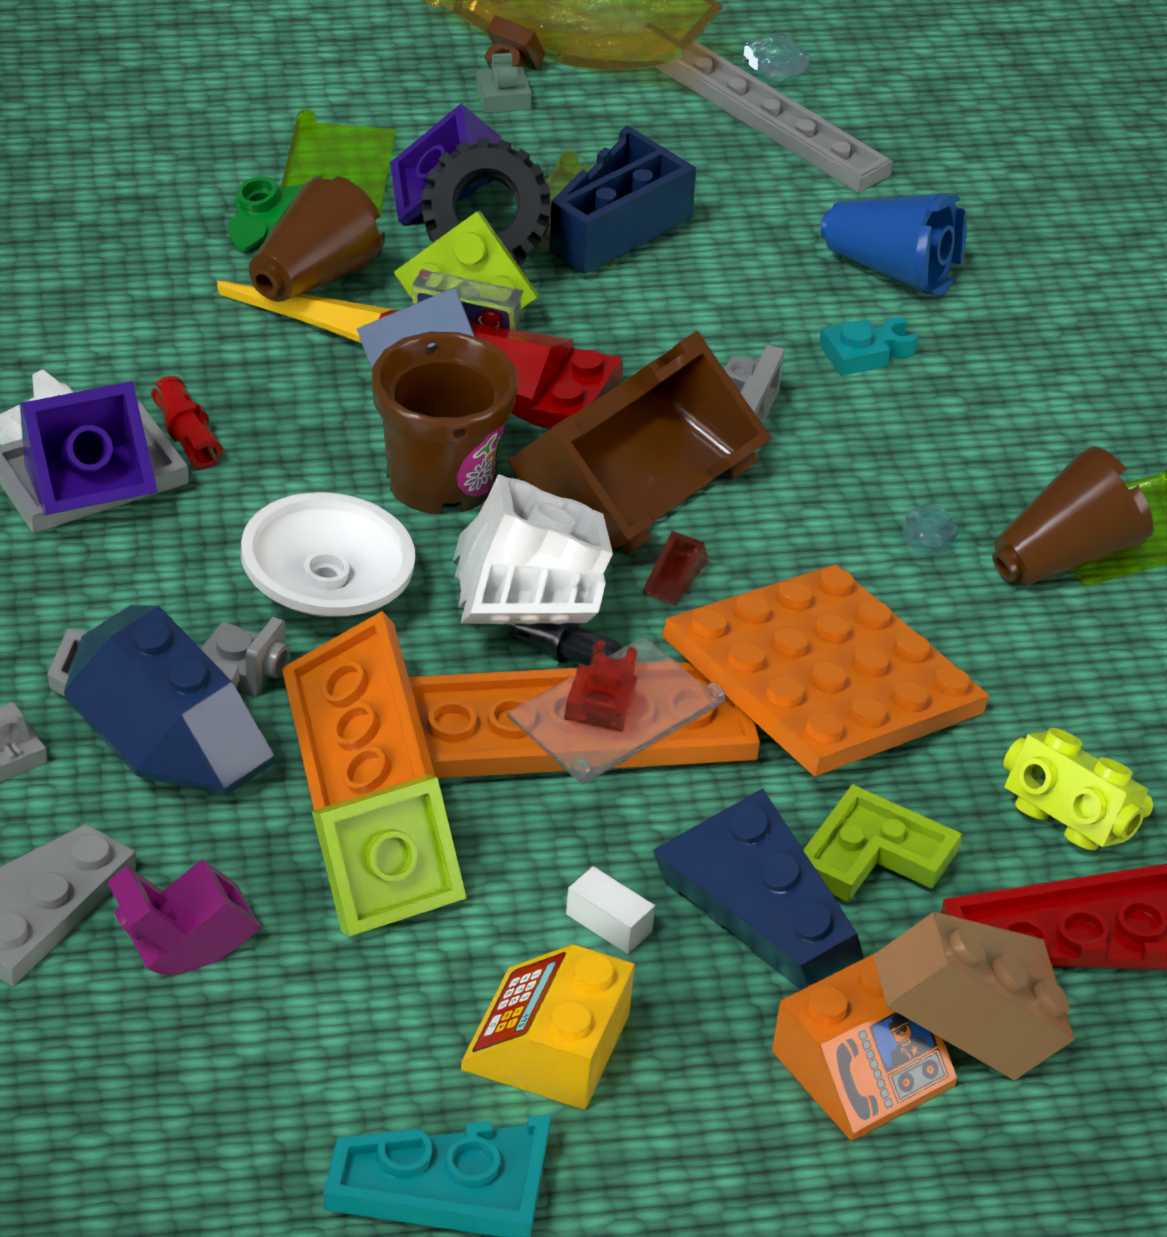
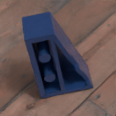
(621, 202)

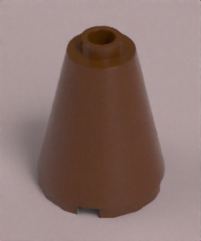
(317, 240)
(1074, 521)

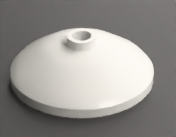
(327, 554)

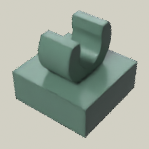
(503, 86)

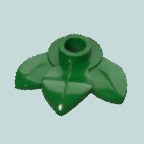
(258, 210)

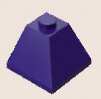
(415, 162)

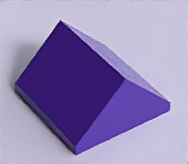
(86, 448)

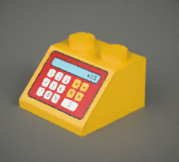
(554, 1024)

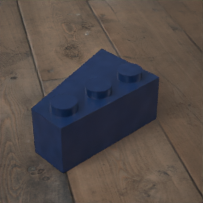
(762, 889)

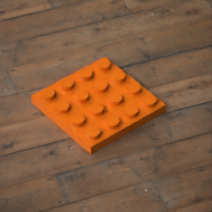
(825, 668)

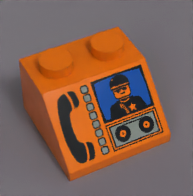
(857, 1052)

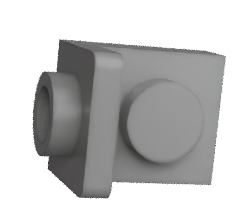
(257, 655)

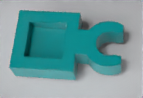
(861, 347)

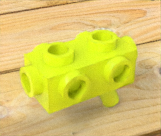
(1079, 790)

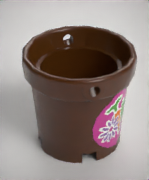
(443, 417)

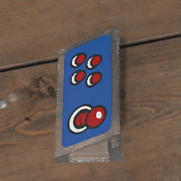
(482, 301)

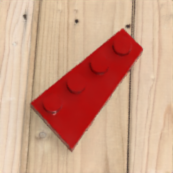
(1083, 920)

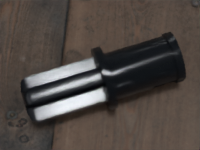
(562, 640)

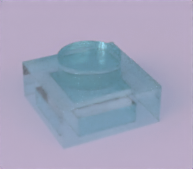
(776, 57)

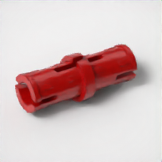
(186, 422)

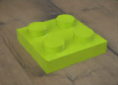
(389, 855)

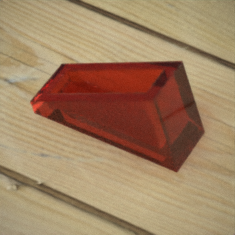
(676, 568)

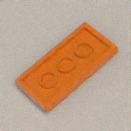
(356, 714)

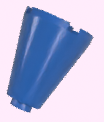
(901, 237)

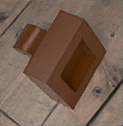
(514, 39)

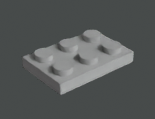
(167, 467)

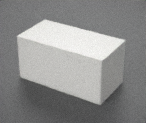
(610, 909)

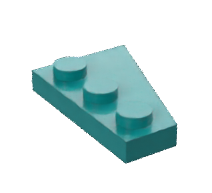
(452, 1181)

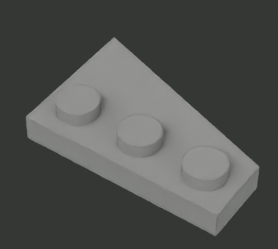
(52, 893)

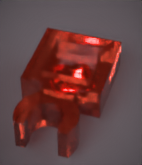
(603, 691)

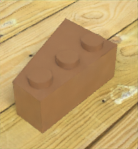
(978, 990)

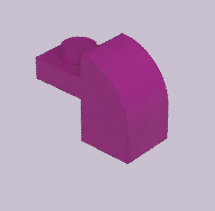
(185, 924)

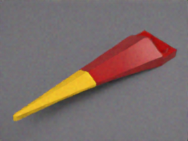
(550, 372)

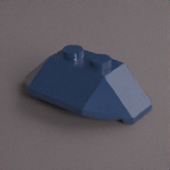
(164, 704)

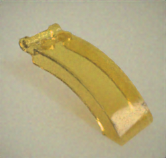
(600, 31)

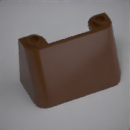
(648, 443)

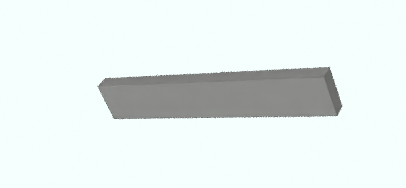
(779, 118)

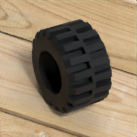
(495, 163)

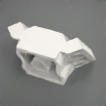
(531, 558)

